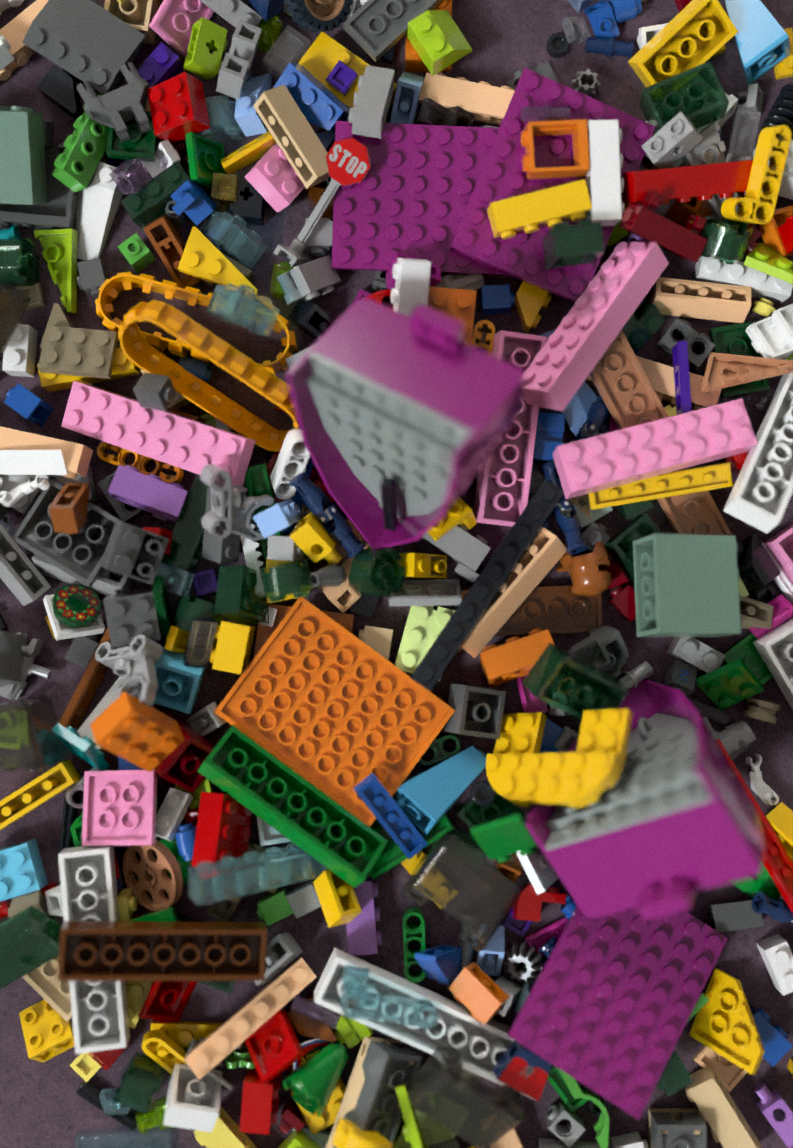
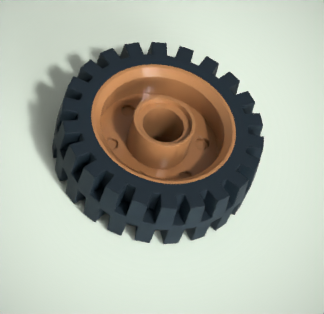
(319, 14)

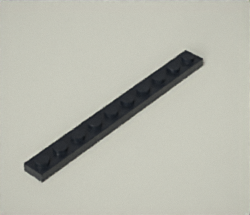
(487, 586)

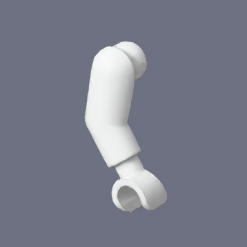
(11, 498)
(760, 788)

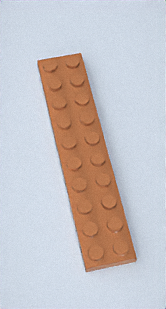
(634, 403)

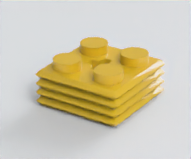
(330, 1113)

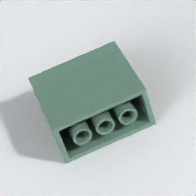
(22, 157)
(686, 585)

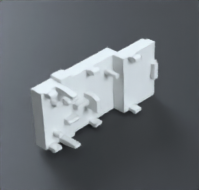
(773, 335)

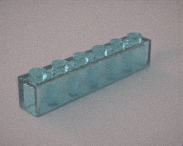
(251, 873)

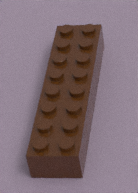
(162, 951)

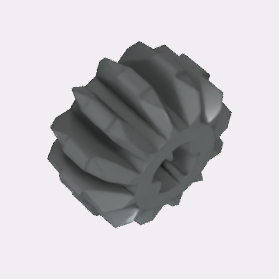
(523, 971)

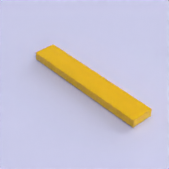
(664, 486)

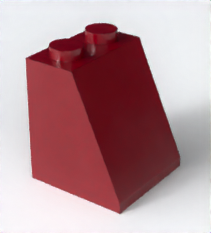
(184, 762)

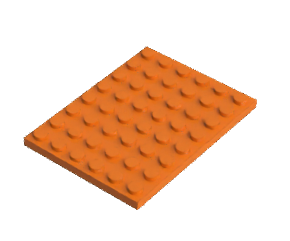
(333, 708)

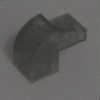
(435, 114)

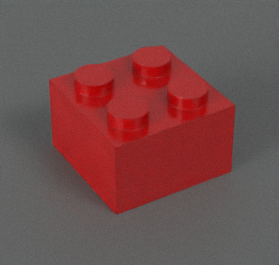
(178, 107)
(259, 1103)

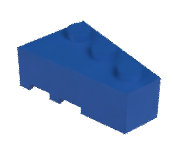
(312, 97)

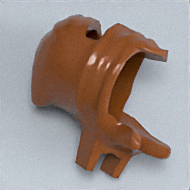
(587, 571)

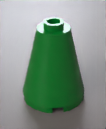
(317, 1078)

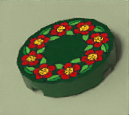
(76, 605)

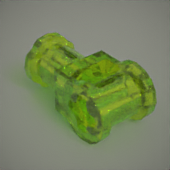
(152, 1118)

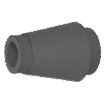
(328, 576)

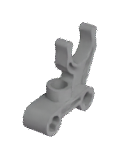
(227, 511)
(134, 665)

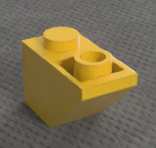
(529, 302)
(424, 565)

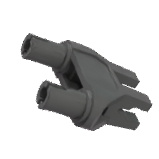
(120, 104)

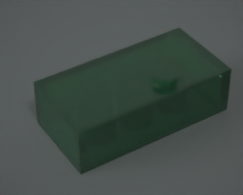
(573, 683)
(27, 944)

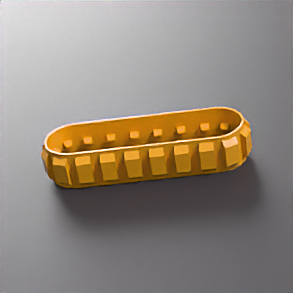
(126, 280)
(197, 390)

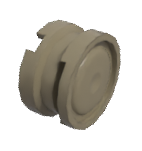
(761, 710)

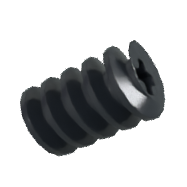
(781, 109)

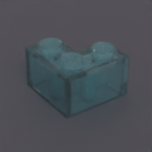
(234, 238)
(243, 308)

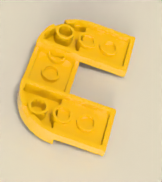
(567, 778)

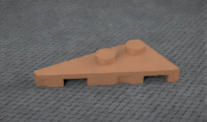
(732, 370)

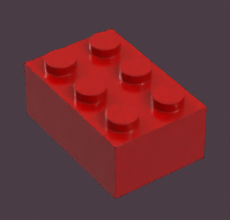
(221, 828)

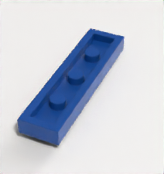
(390, 815)

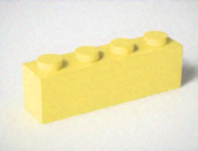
(224, 1134)

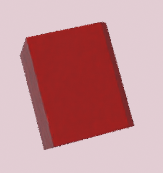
(167, 1000)

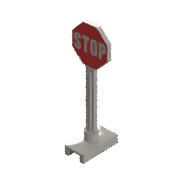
(347, 165)

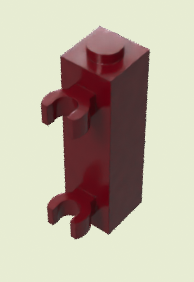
(667, 234)

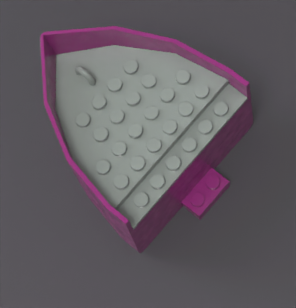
(404, 406)
(665, 825)

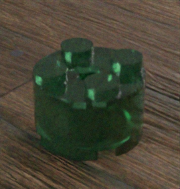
(725, 239)
(18, 263)
(377, 572)
(287, 580)
(193, 607)
(139, 1083)

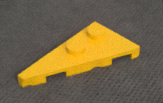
(208, 263)

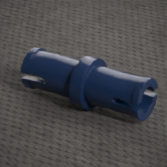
(609, 47)

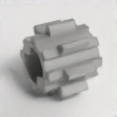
(586, 83)

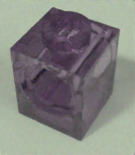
(131, 176)

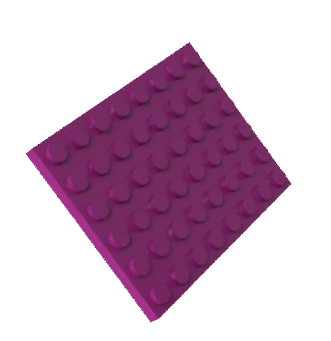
(504, 178)
(410, 197)
(618, 999)

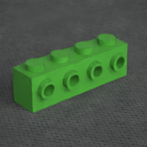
(81, 153)

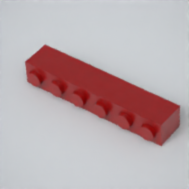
(688, 182)

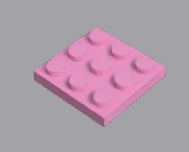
(119, 808)

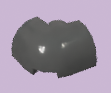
(603, 649)

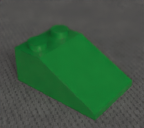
(505, 838)

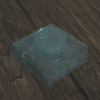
(109, 1106)

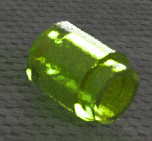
(270, 32)

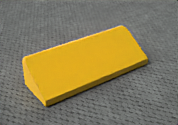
(248, 153)

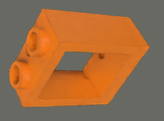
(579, 134)

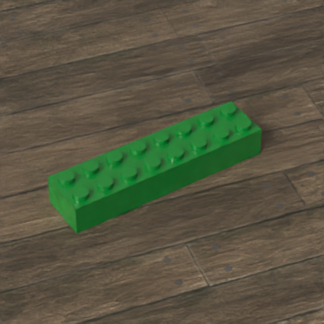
(293, 806)

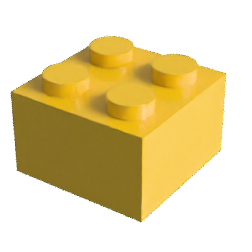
(232, 647)

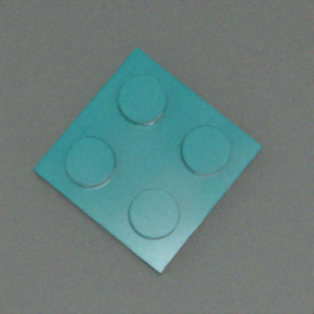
(82, 748)

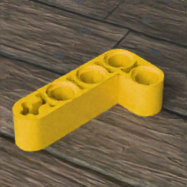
(773, 146)

